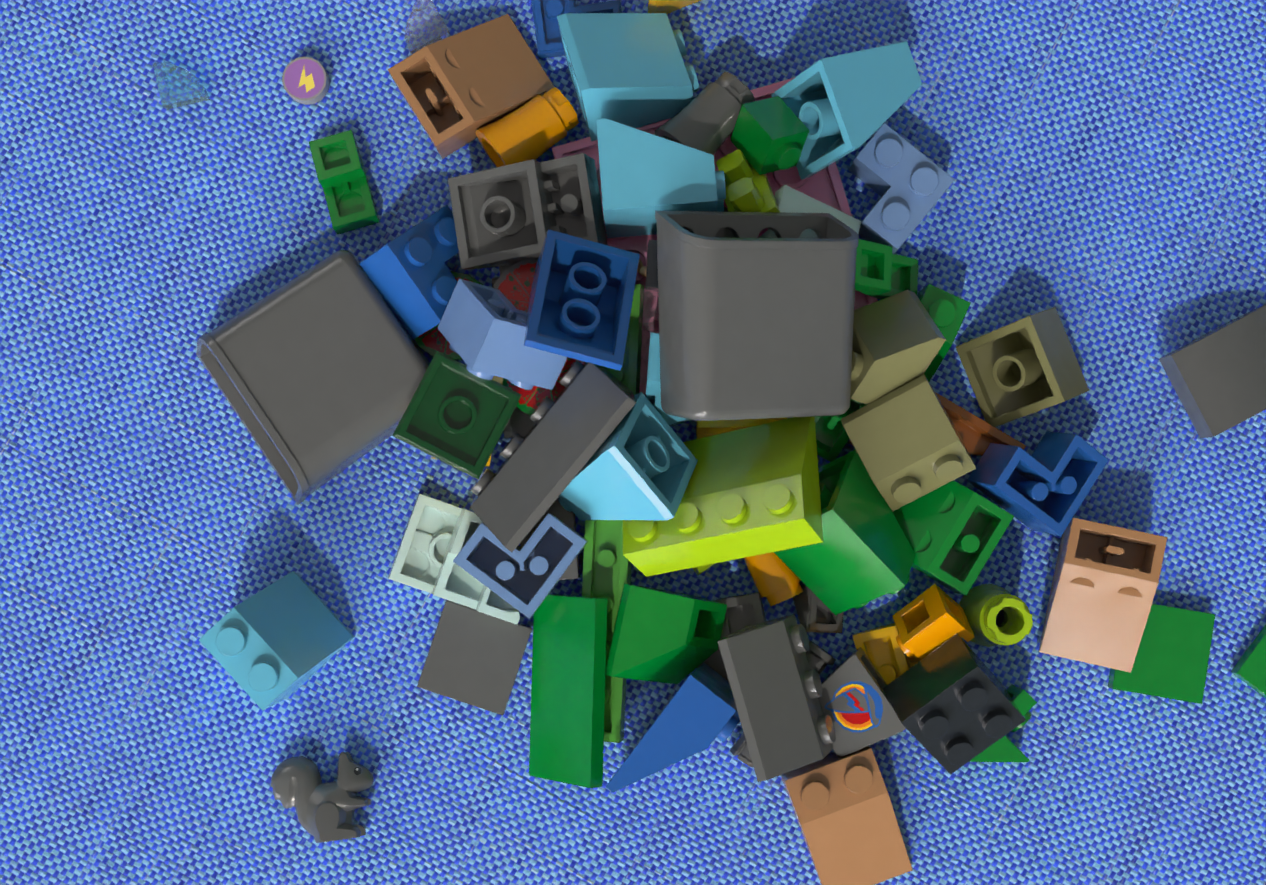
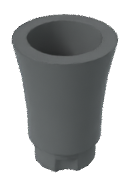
(709, 116)

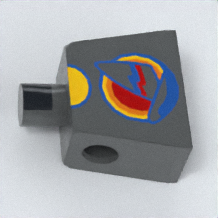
(858, 705)

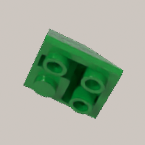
(663, 634)

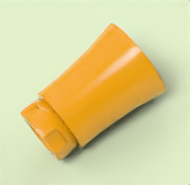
(529, 129)

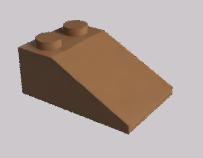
(847, 819)

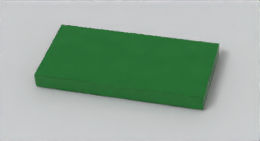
(568, 690)

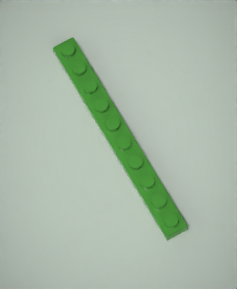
(603, 561)

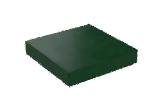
(456, 415)

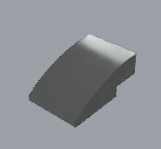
(509, 208)
(1222, 374)

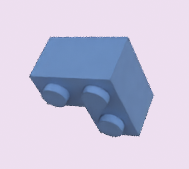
(904, 180)
(491, 338)
(526, 573)

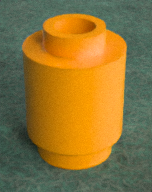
(773, 578)

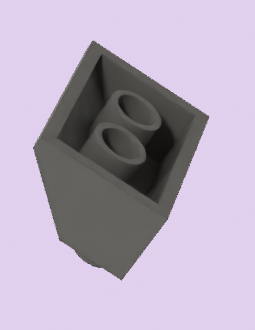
(777, 696)

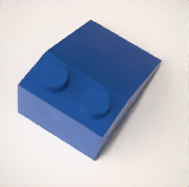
(581, 300)
(686, 726)

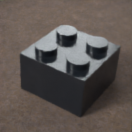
(953, 704)

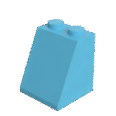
(626, 67)
(848, 100)
(650, 175)
(276, 640)

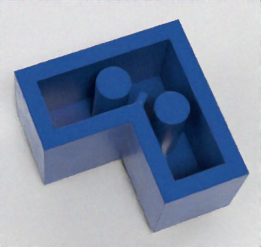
(413, 272)
(1040, 487)

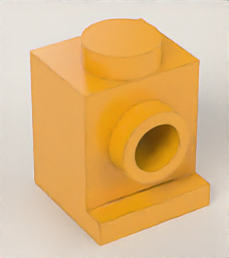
(930, 622)

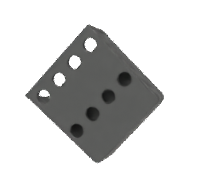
(755, 319)
(316, 371)

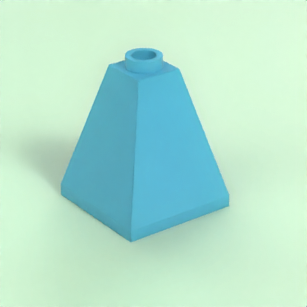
(634, 472)

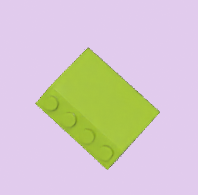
(744, 499)

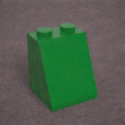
(862, 542)

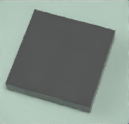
(474, 657)

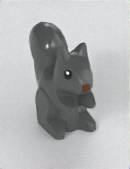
(328, 807)

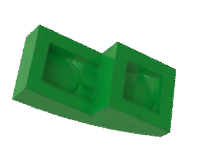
(344, 182)
(882, 272)

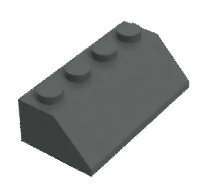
(551, 452)

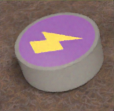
(305, 80)

